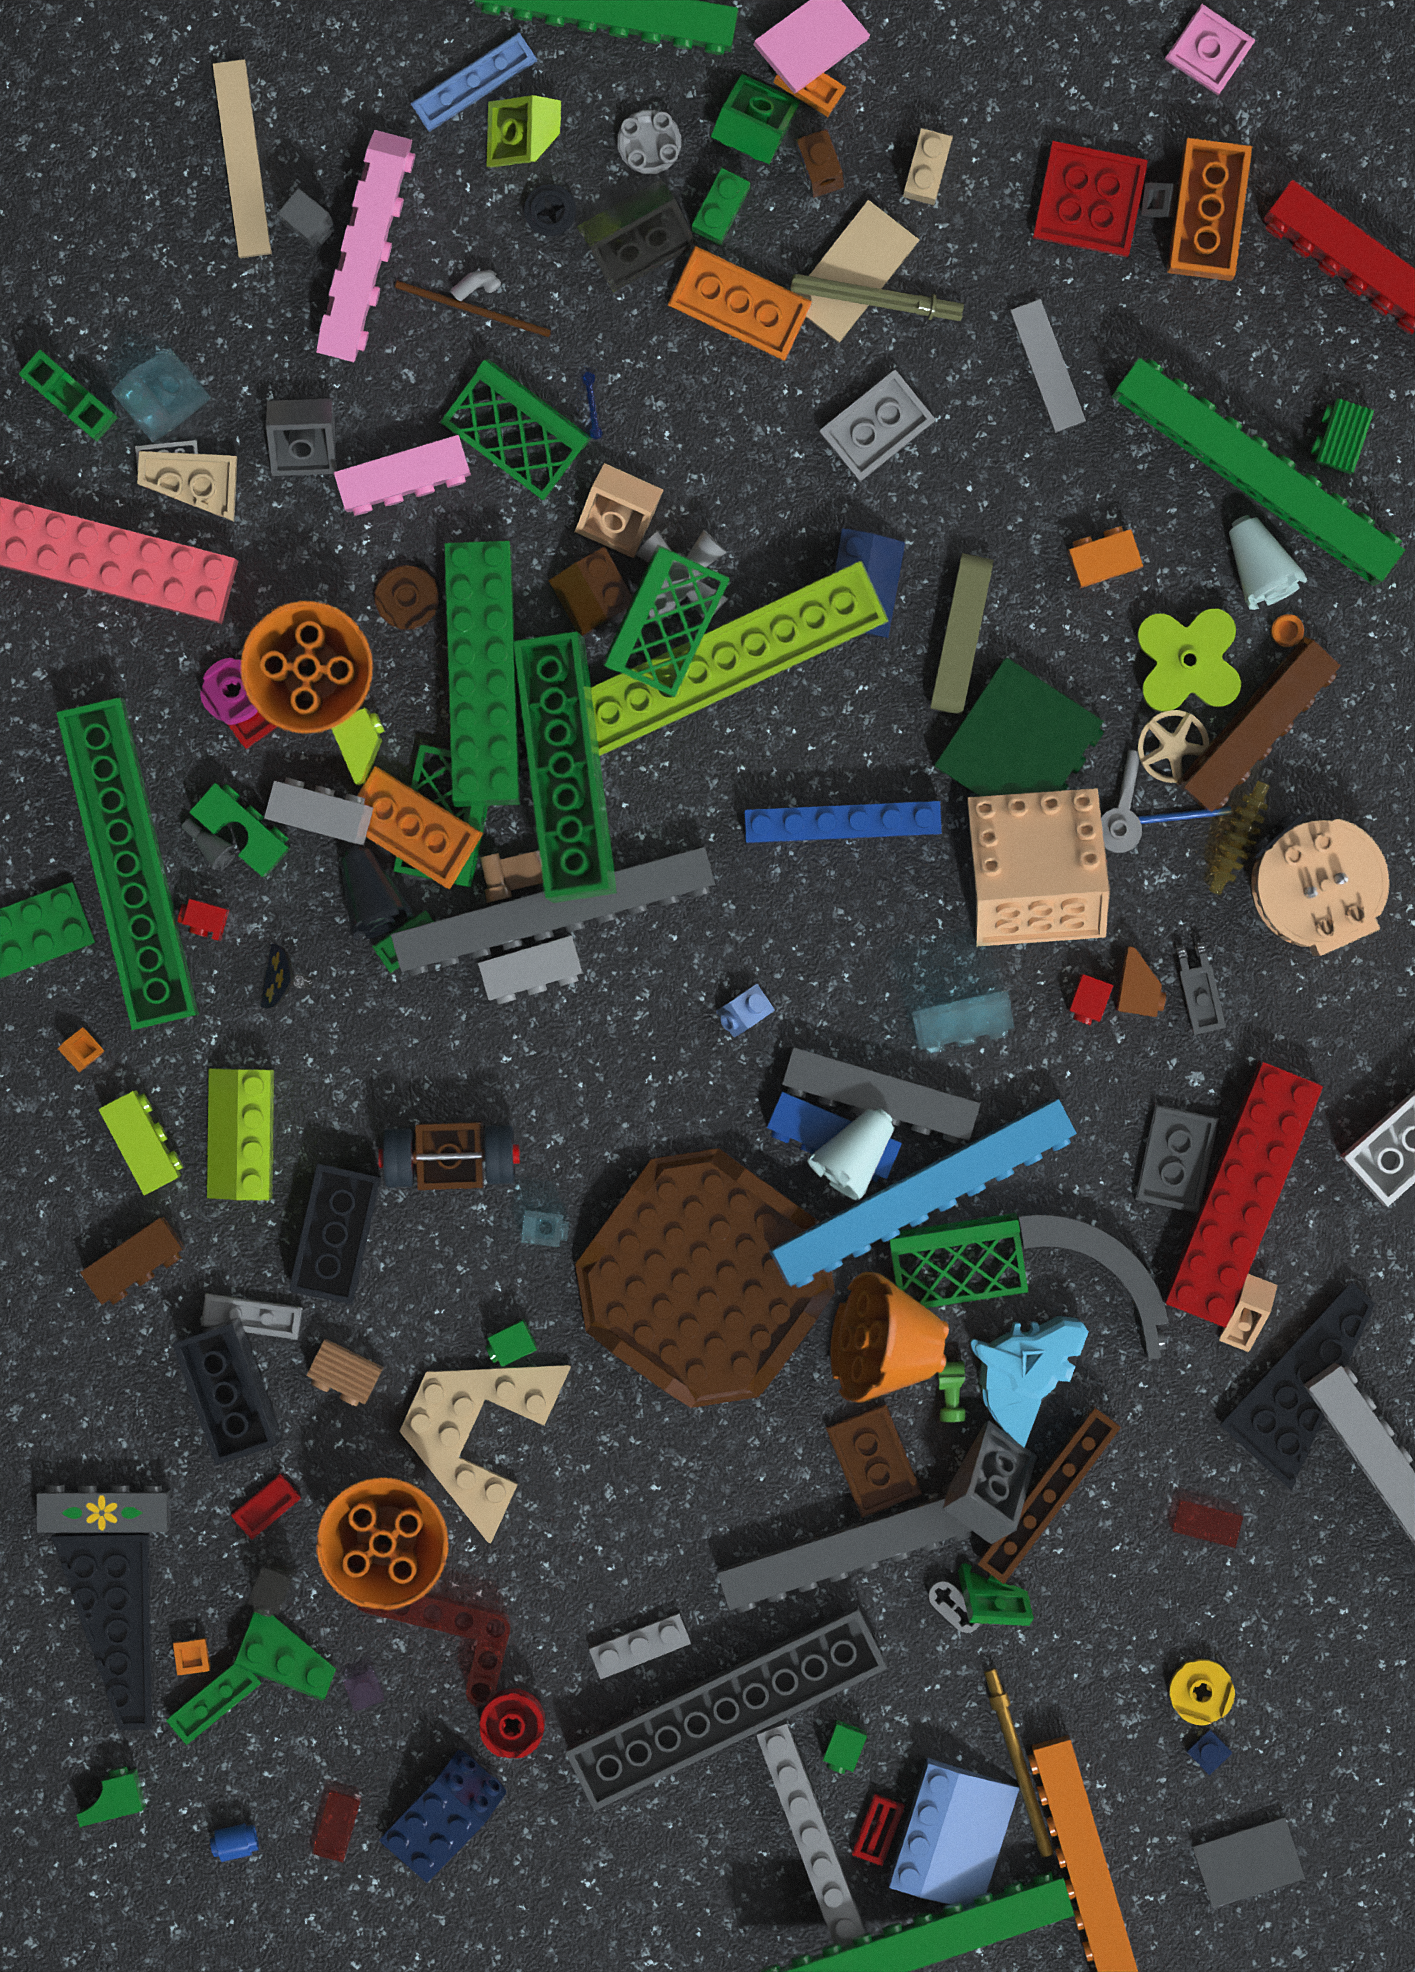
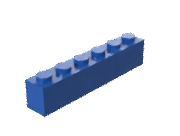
(843, 822)

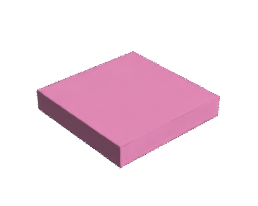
(1210, 49)

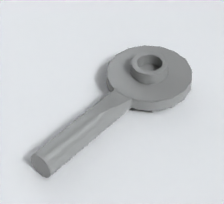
(1120, 825)

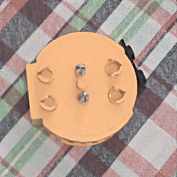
(1319, 883)

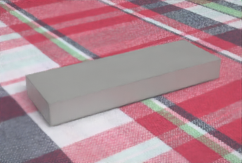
(255, 1315)

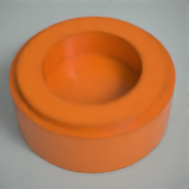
(1287, 630)

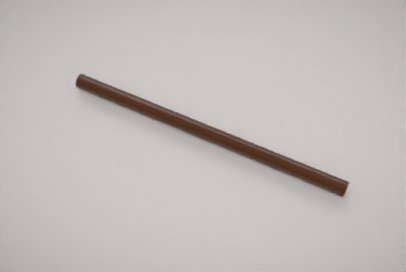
(473, 309)

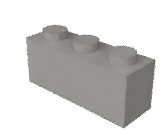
(319, 811)
(531, 969)

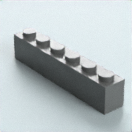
(867, 1089)

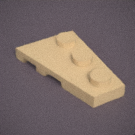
(192, 478)

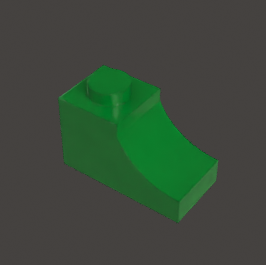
(119, 1797)

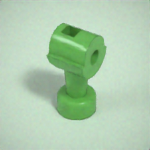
(950, 1381)

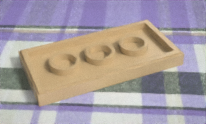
(863, 256)

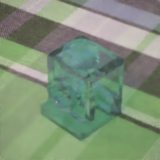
(531, 1228)

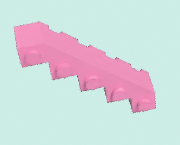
(365, 246)

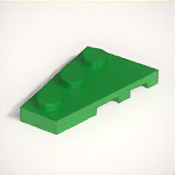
(283, 1657)

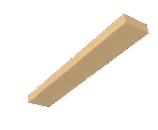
(242, 158)

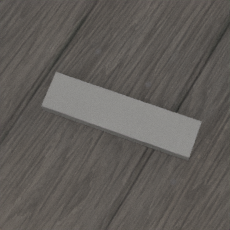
(1047, 366)

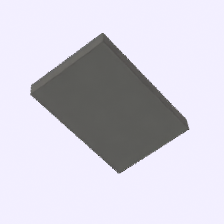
(1176, 1158)
(1248, 1862)

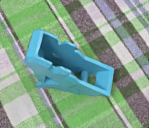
(1016, 1382)

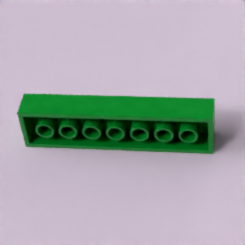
(482, 674)
(565, 767)

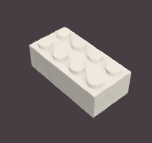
(1387, 1153)

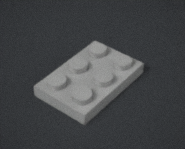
(877, 425)

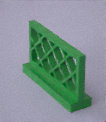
(532, 406)
(640, 607)
(473, 815)
(960, 1234)

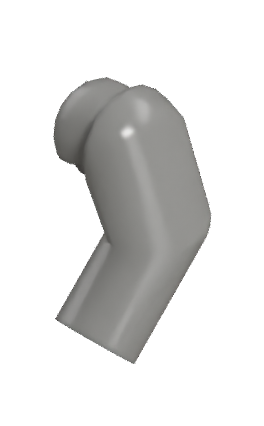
(475, 280)

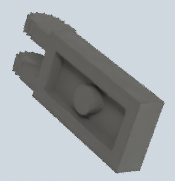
(1200, 991)

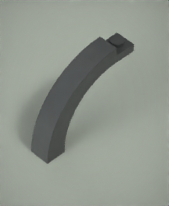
(1077, 1235)

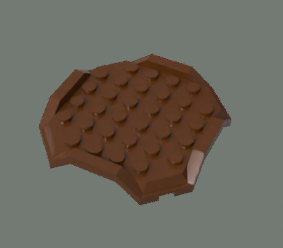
(689, 1282)

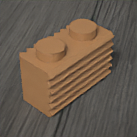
(344, 1372)

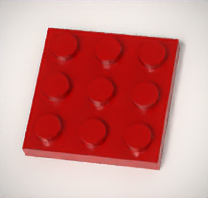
(1090, 199)

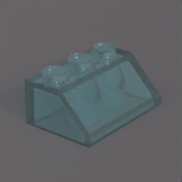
(962, 1021)

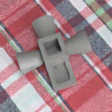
(704, 552)

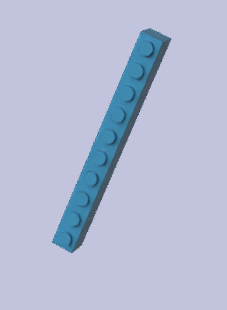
(923, 1192)

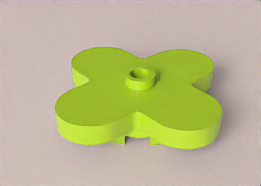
(1171, 678)

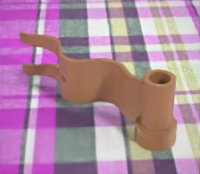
(510, 874)

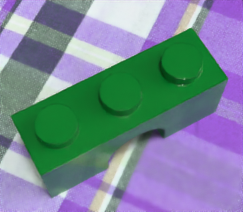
(68, 395)
(264, 845)

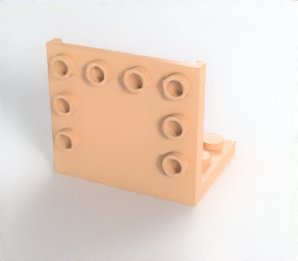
(1038, 867)

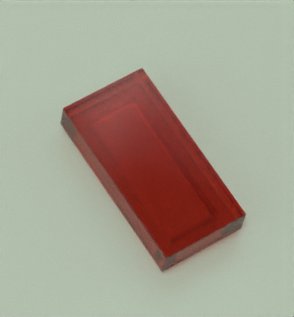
(1207, 1523)
(336, 1826)

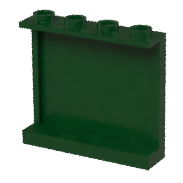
(1019, 737)

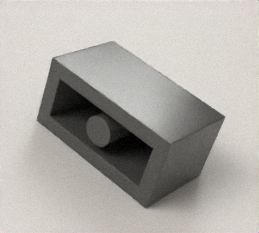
(306, 218)

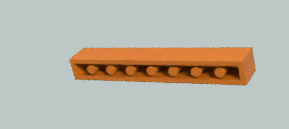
(1082, 1856)

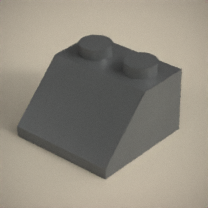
(301, 437)

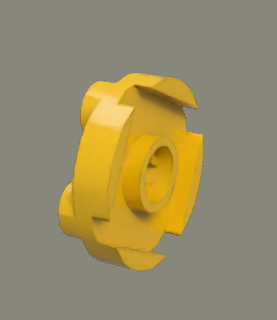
(1191, 1675)

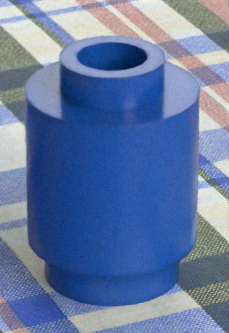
(234, 1842)

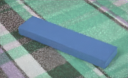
(474, 82)

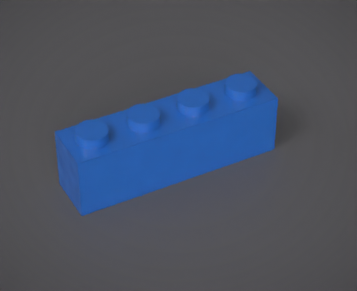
(817, 1126)

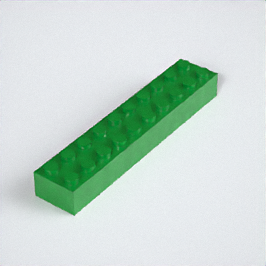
(1258, 472)
(127, 863)

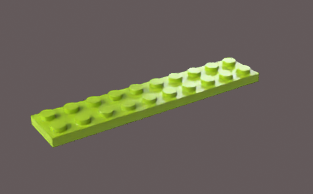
(739, 655)

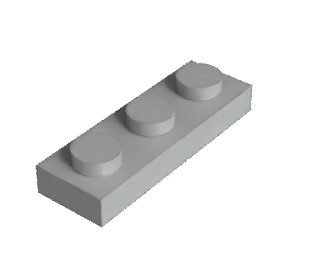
(639, 1645)

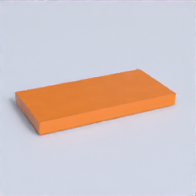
(740, 303)
(417, 828)

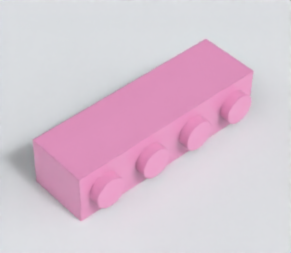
(402, 474)

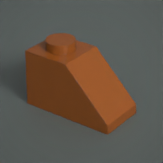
(1139, 987)

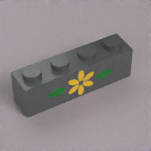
(103, 1509)

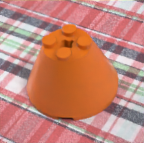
(285, 646)
(884, 1340)
(374, 1571)

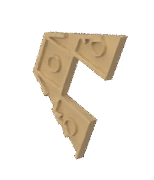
(444, 1418)

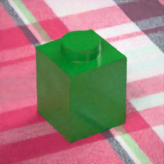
(511, 1343)
(844, 1747)

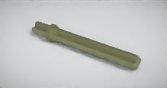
(877, 297)

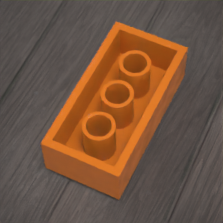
(1209, 209)

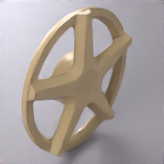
(1171, 745)

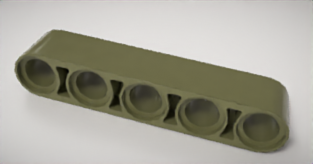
(961, 634)

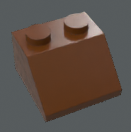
(592, 592)

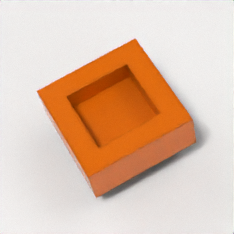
(81, 1049)
(191, 1656)

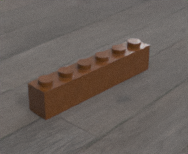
(1259, 724)
(1050, 1492)

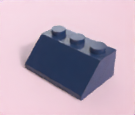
(882, 561)

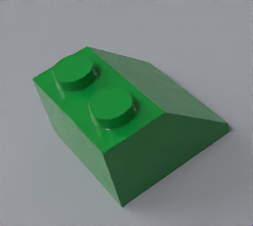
(755, 119)

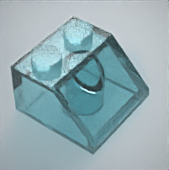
(160, 394)

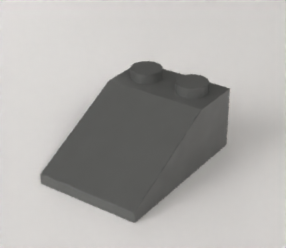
(991, 1484)

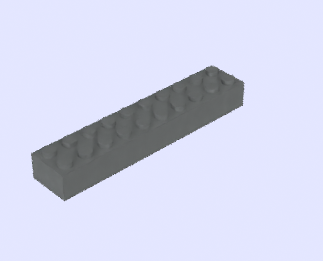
(725, 1708)

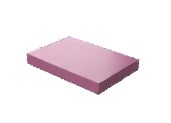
(811, 41)

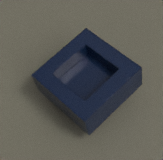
(1209, 1751)

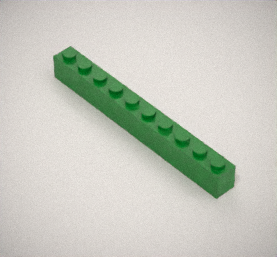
(947, 1933)

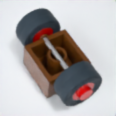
(449, 1156)

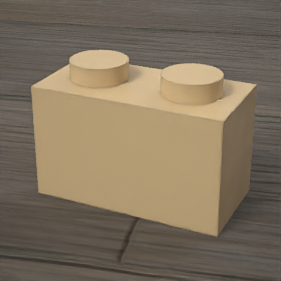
(927, 166)

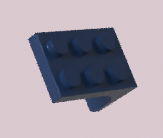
(444, 1816)

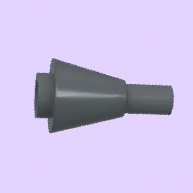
(215, 850)

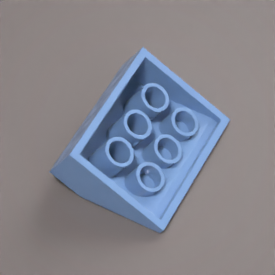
(952, 1834)

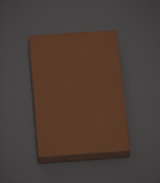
(873, 1460)

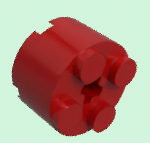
(511, 1742)

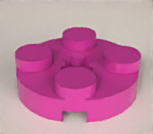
(214, 691)

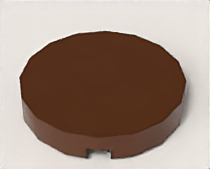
(407, 597)

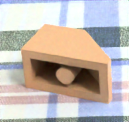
(1249, 1313)

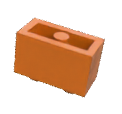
(1104, 557)

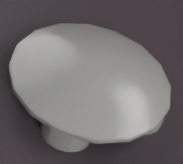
(649, 141)

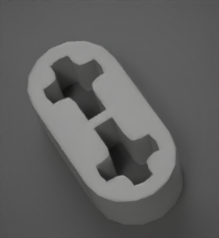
(947, 1610)

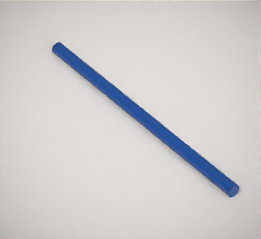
(1184, 815)

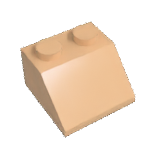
(618, 510)

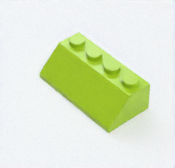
(240, 1134)

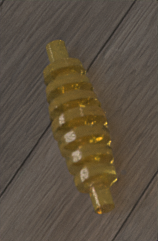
(1228, 861)

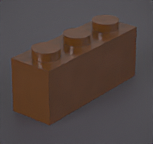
(133, 1261)

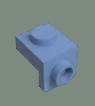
(745, 1011)

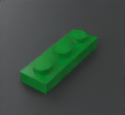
(212, 1702)

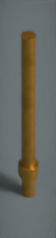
(1000, 1701)

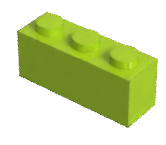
(141, 1141)

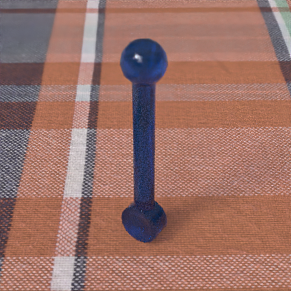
(589, 379)

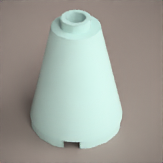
(1262, 563)
(854, 1153)

